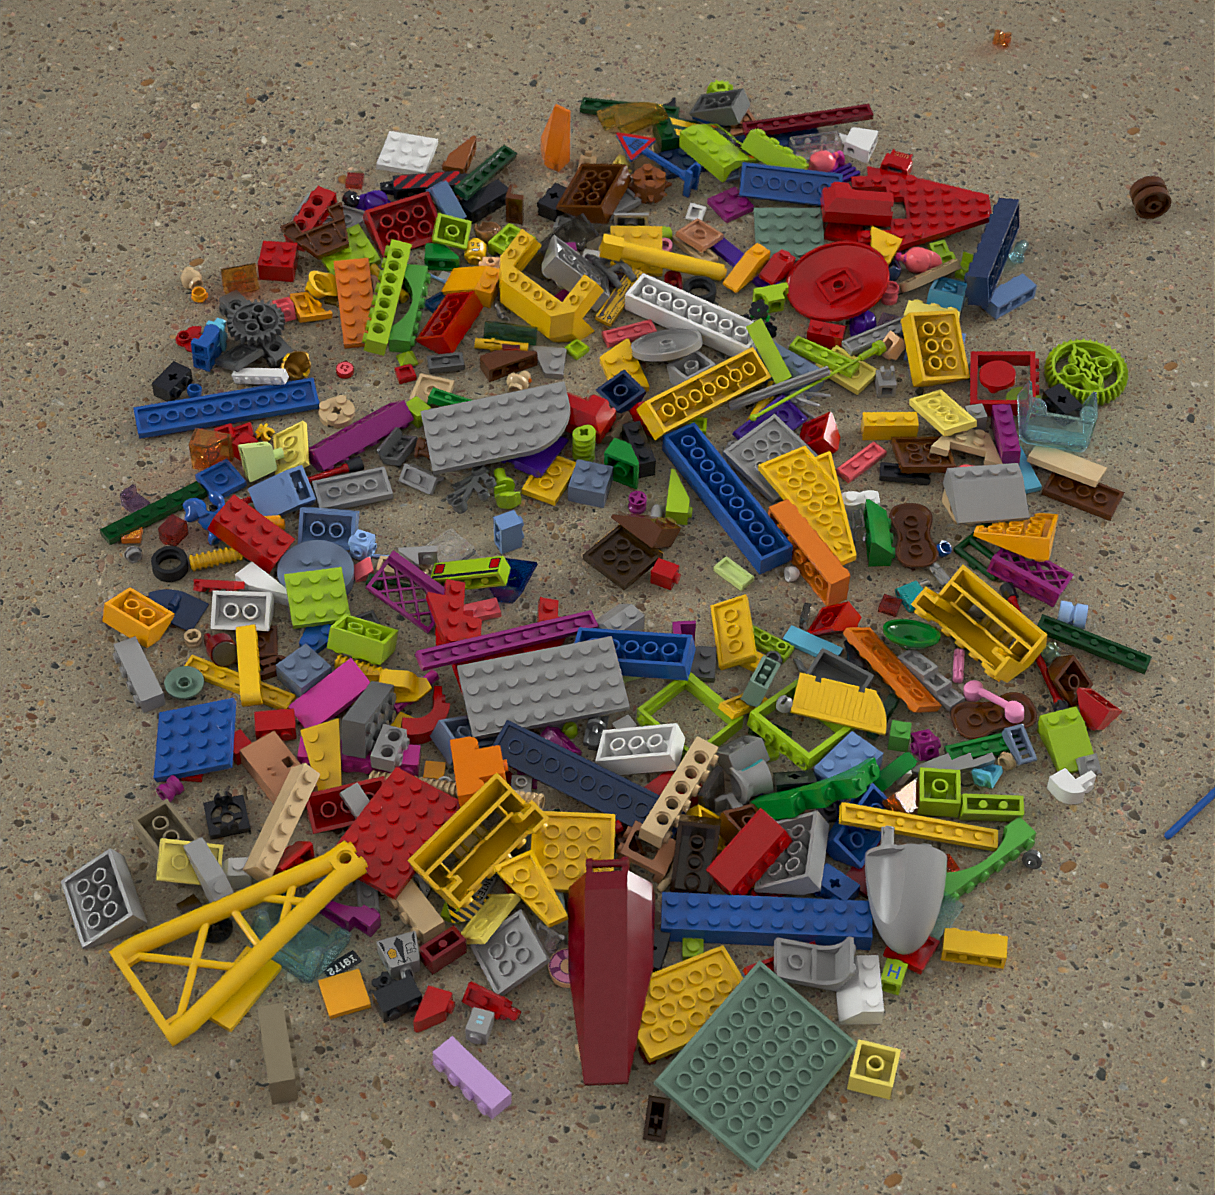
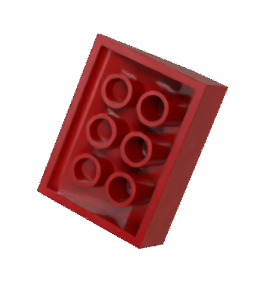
(403, 220)

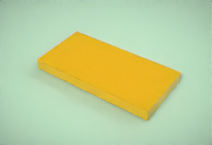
(733, 632)
(241, 1002)

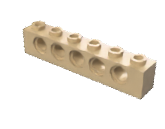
(699, 751)

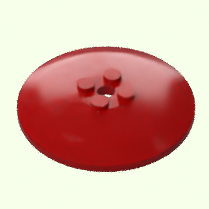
(850, 264)

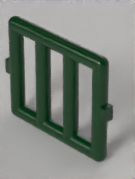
(973, 563)

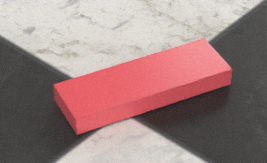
(633, 331)
(861, 462)

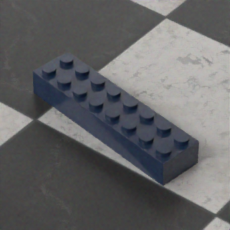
(992, 252)

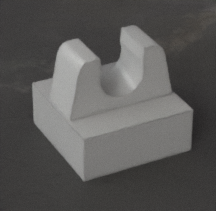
(1088, 763)

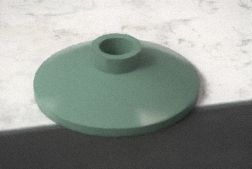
(184, 676)

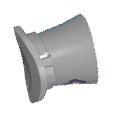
(751, 781)

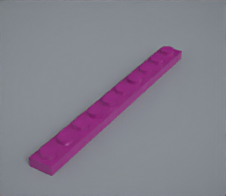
(504, 640)

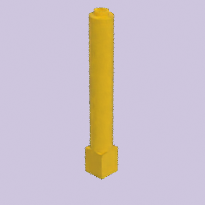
(616, 248)

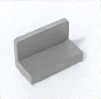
(419, 478)

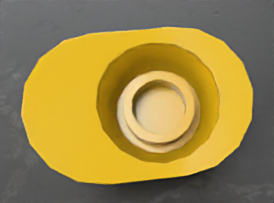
(321, 284)

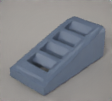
(1019, 730)

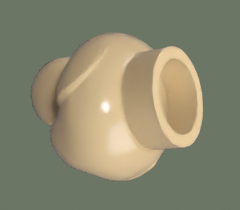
(191, 278)
(518, 381)

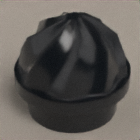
(350, 198)

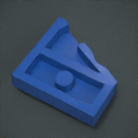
(316, 637)

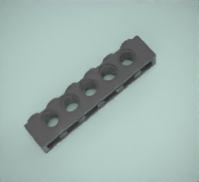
(273, 351)

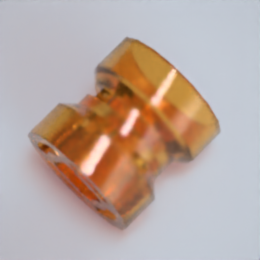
(1002, 38)

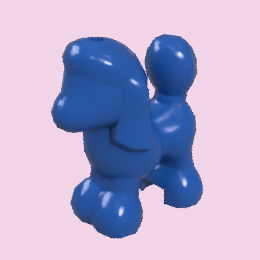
(197, 510)

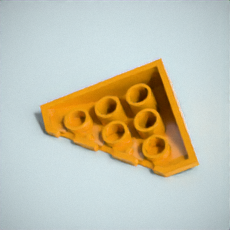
(1026, 537)

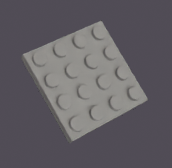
(760, 445)

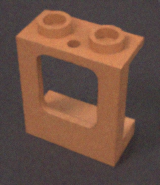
(658, 865)

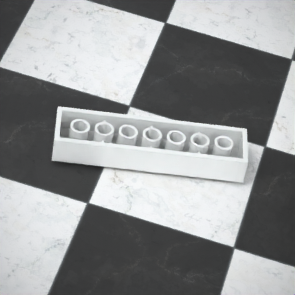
(682, 310)

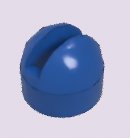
(194, 390)
(944, 548)

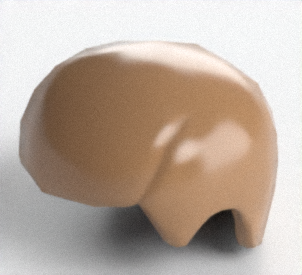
(486, 230)

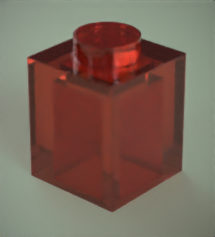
(173, 530)

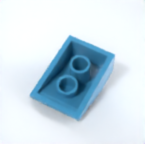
(947, 293)

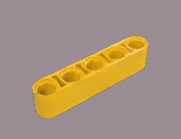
(249, 665)

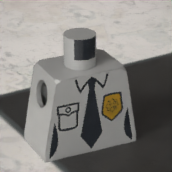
(400, 955)

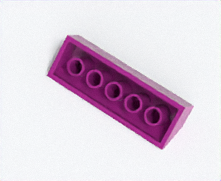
(359, 435)

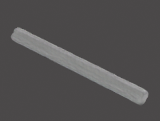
(778, 388)

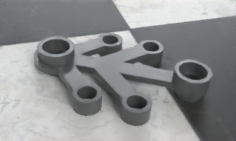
(478, 473)

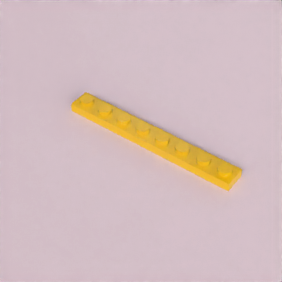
(919, 826)

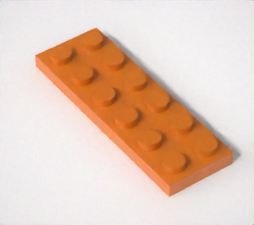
(354, 298)
(891, 669)

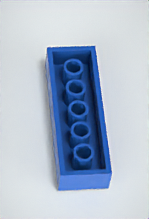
(648, 652)

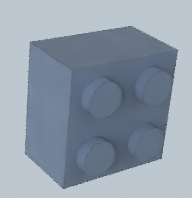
(590, 483)
(302, 670)

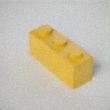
(888, 424)
(974, 948)

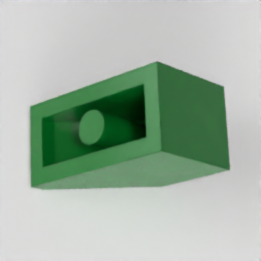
(440, 257)

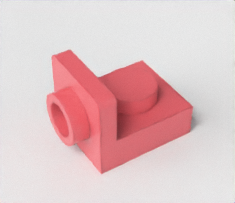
(287, 307)

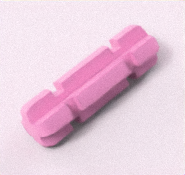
(958, 665)

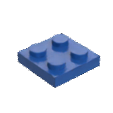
(221, 478)

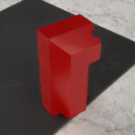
(856, 207)
(592, 412)

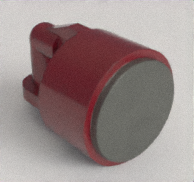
(220, 649)

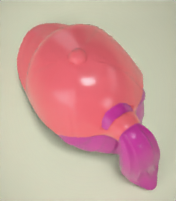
(826, 161)
(918, 259)

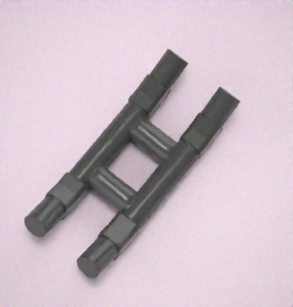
(610, 272)

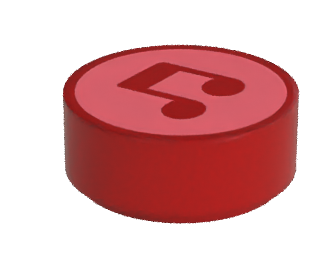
(344, 370)

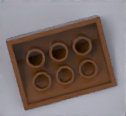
(595, 191)

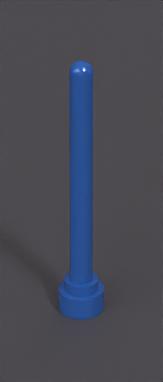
(1190, 814)

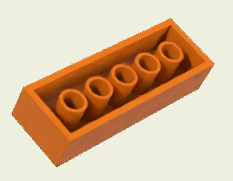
(811, 555)

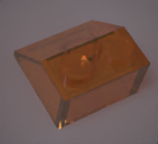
(240, 277)
(209, 448)

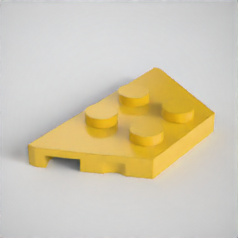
(621, 358)

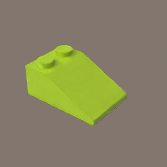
(1064, 738)

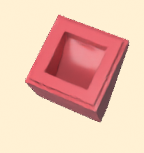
(363, 569)

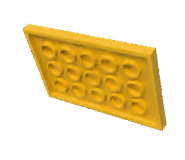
(683, 1000)

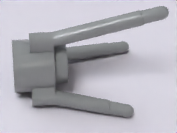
(801, 400)

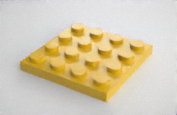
(569, 841)

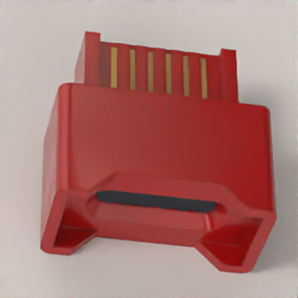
(897, 162)

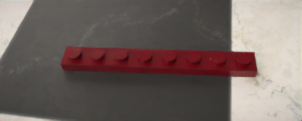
(810, 120)

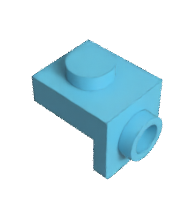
(987, 775)

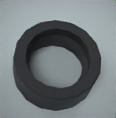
(704, 283)
(169, 575)

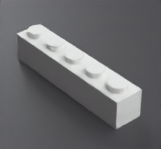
(260, 376)

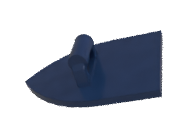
(185, 606)

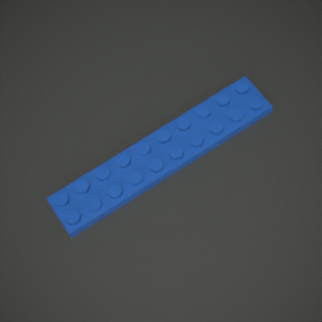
(226, 408)

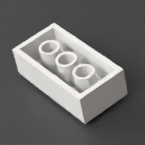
(641, 749)

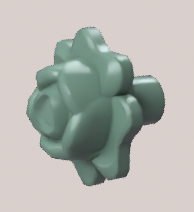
(1050, 652)

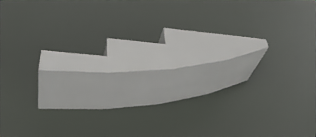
(931, 679)
(963, 763)

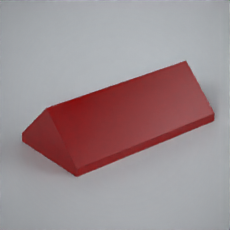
(328, 810)

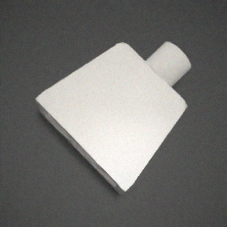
(859, 143)

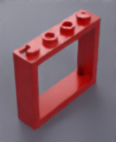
(1015, 358)

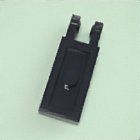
(892, 473)

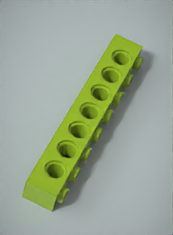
(387, 298)

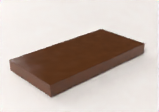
(1098, 501)

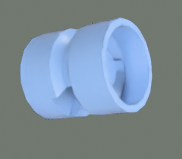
(1073, 614)

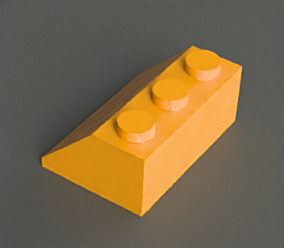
(137, 616)

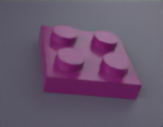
(730, 205)

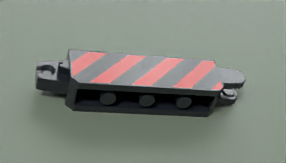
(412, 184)

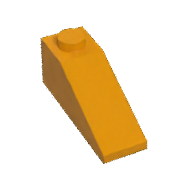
(747, 268)

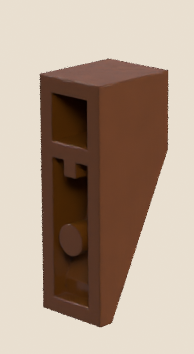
(504, 362)

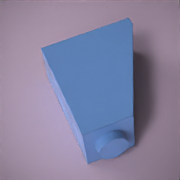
(446, 200)

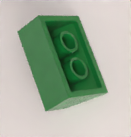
(878, 537)

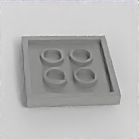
(511, 954)

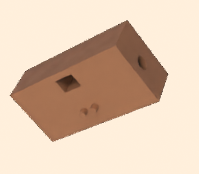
(269, 764)

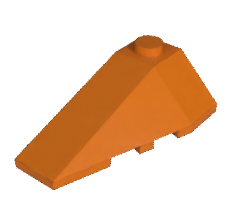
(556, 139)

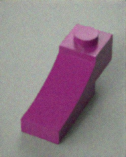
(347, 917)

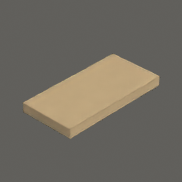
(1067, 465)

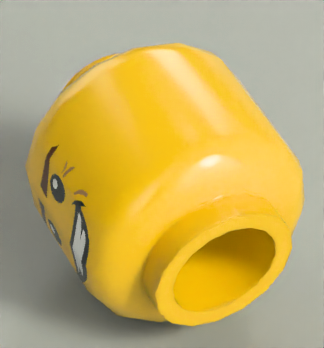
(475, 251)

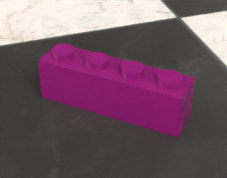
(1005, 434)

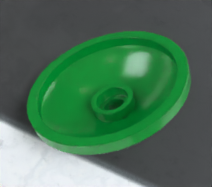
(911, 634)

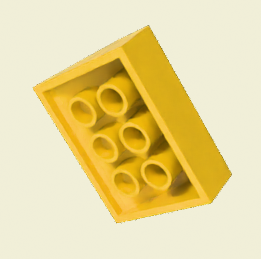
(934, 348)

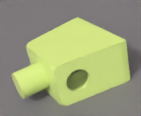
(259, 459)

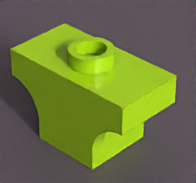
(773, 296)

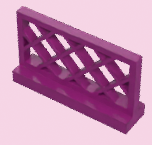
(415, 577)
(1027, 580)

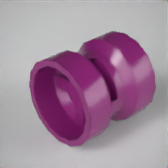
(170, 789)

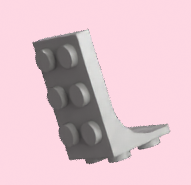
(815, 964)

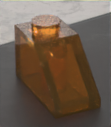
(905, 799)

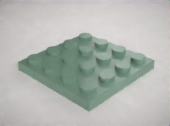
(789, 229)

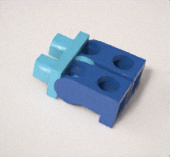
(209, 345)

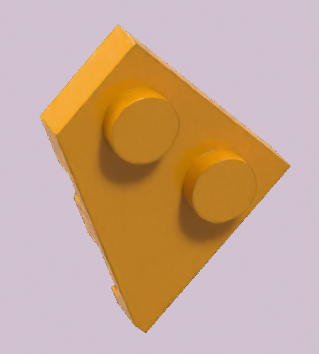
(308, 308)

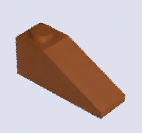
(461, 157)

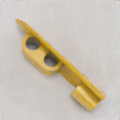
(406, 684)

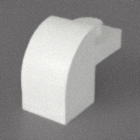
(1068, 789)

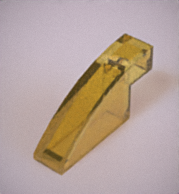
(631, 116)

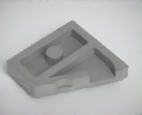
(551, 361)

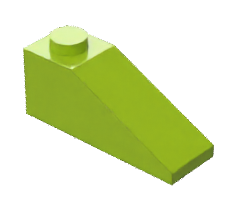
(678, 501)

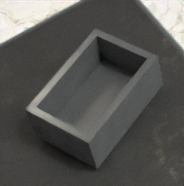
(835, 668)

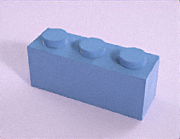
(1011, 295)

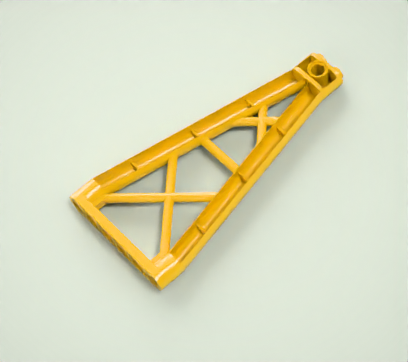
(269, 890)

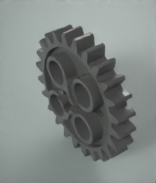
(264, 315)

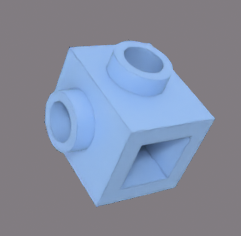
(362, 545)

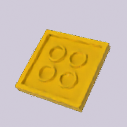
(642, 235)

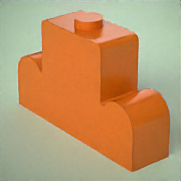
(475, 766)

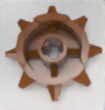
(649, 184)

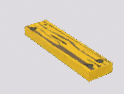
(616, 301)

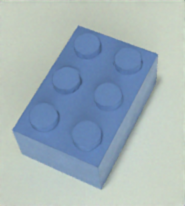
(845, 755)

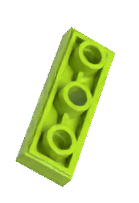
(767, 642)

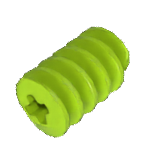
(584, 443)

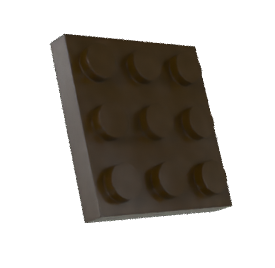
(622, 557)

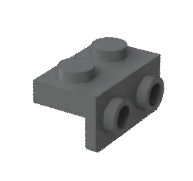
(396, 447)

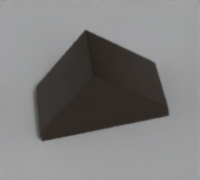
(656, 1118)

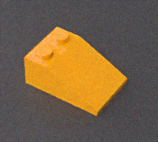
(480, 279)

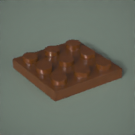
(915, 456)

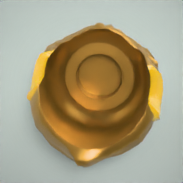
(297, 365)

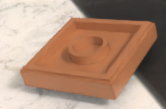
(699, 235)

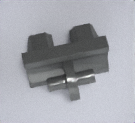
(594, 731)

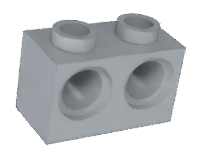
(389, 748)

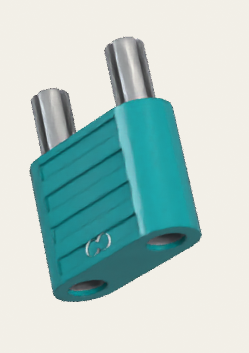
(909, 593)

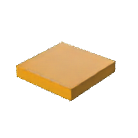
(344, 993)

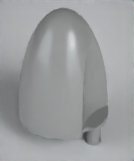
(904, 890)

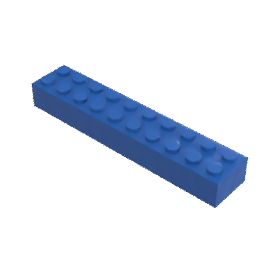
(727, 498)
(764, 918)

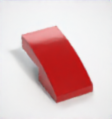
(236, 431)

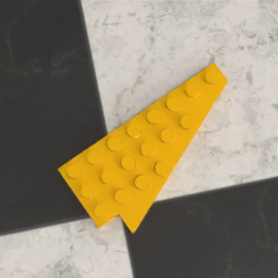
(816, 493)

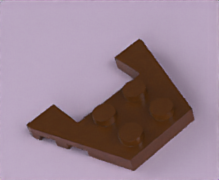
(324, 239)

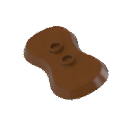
(914, 540)
(979, 719)

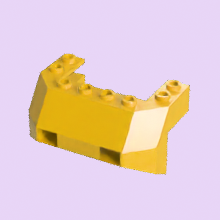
(534, 304)
(991, 636)
(474, 844)

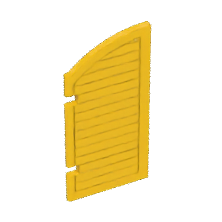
(839, 704)

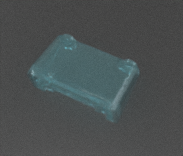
(308, 951)

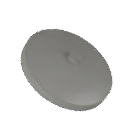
(666, 344)

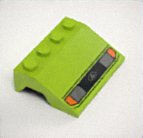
(714, 149)

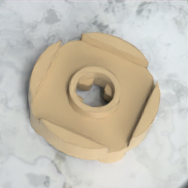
(333, 404)

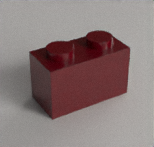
(443, 949)

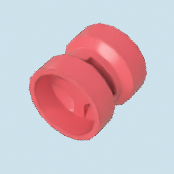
(891, 294)

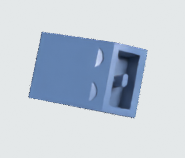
(283, 493)

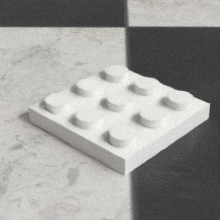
(406, 153)

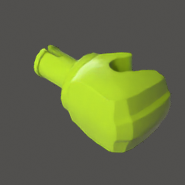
(504, 491)

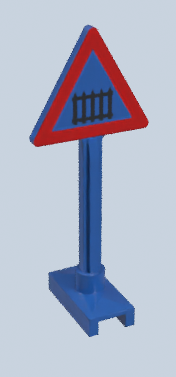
(636, 145)

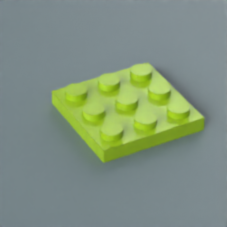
(358, 248)
(316, 597)

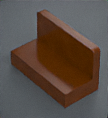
(514, 207)

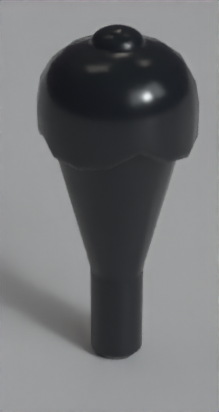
(853, 657)

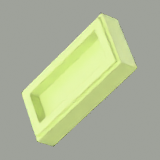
(733, 573)

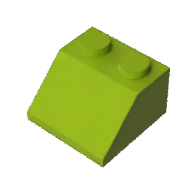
(451, 231)

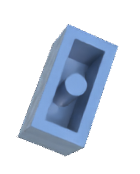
(508, 531)

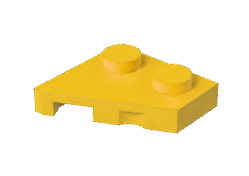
(885, 243)

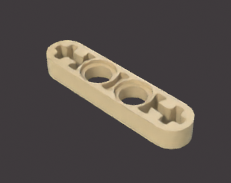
(930, 275)

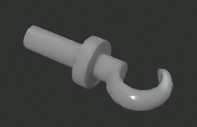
(501, 313)

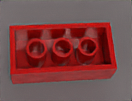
(250, 534)

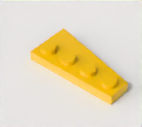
(324, 752)
(533, 887)

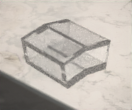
(859, 531)

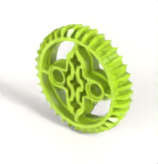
(1087, 371)

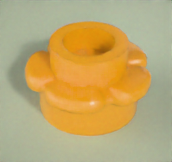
(199, 294)

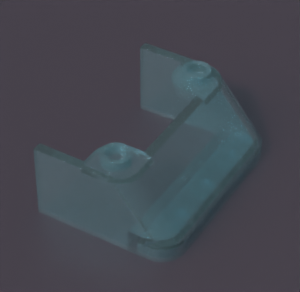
(1054, 429)

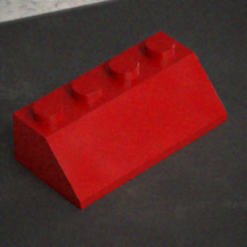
(450, 322)
(749, 854)

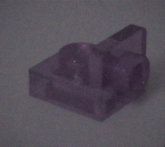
(132, 500)

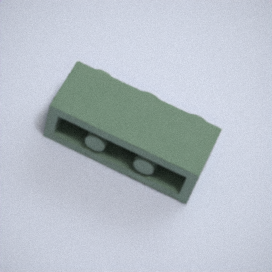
(760, 681)

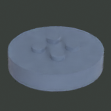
(316, 556)

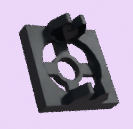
(226, 828)

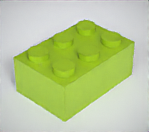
(362, 639)

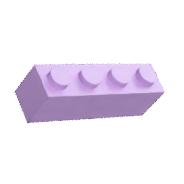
(471, 1077)

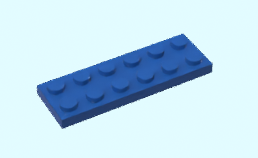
(784, 183)

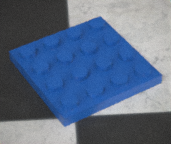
(195, 740)

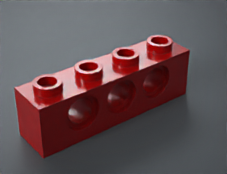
(314, 211)

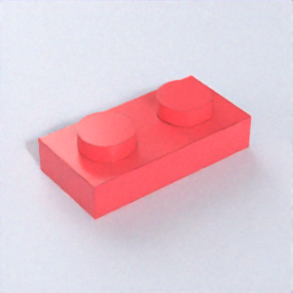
(484, 609)

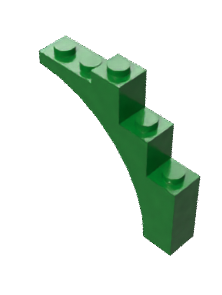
(820, 794)

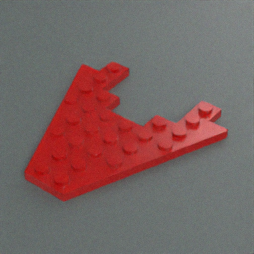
(930, 207)
(454, 626)

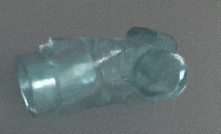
(1017, 255)

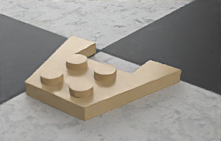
(970, 441)

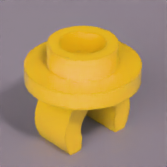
(262, 431)

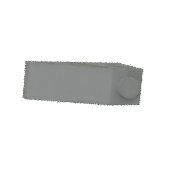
(207, 870)

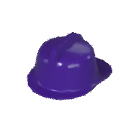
(372, 199)
(862, 323)

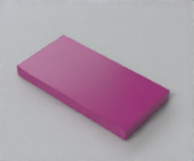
(330, 695)

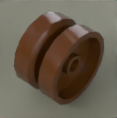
(1150, 197)

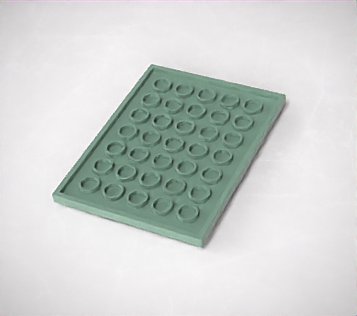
(756, 1065)

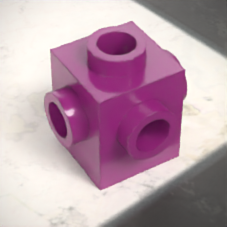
(925, 745)

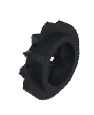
(217, 936)

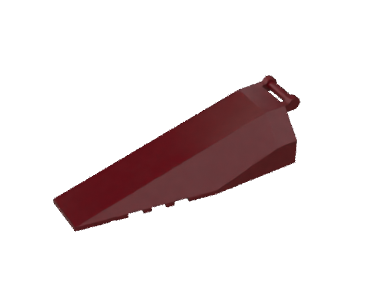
(609, 966)

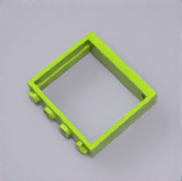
(703, 694)
(784, 743)

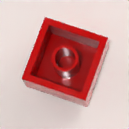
(278, 261)

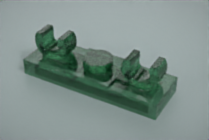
(510, 332)

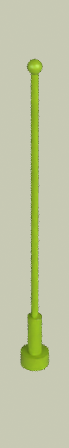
(877, 348)

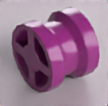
(635, 498)

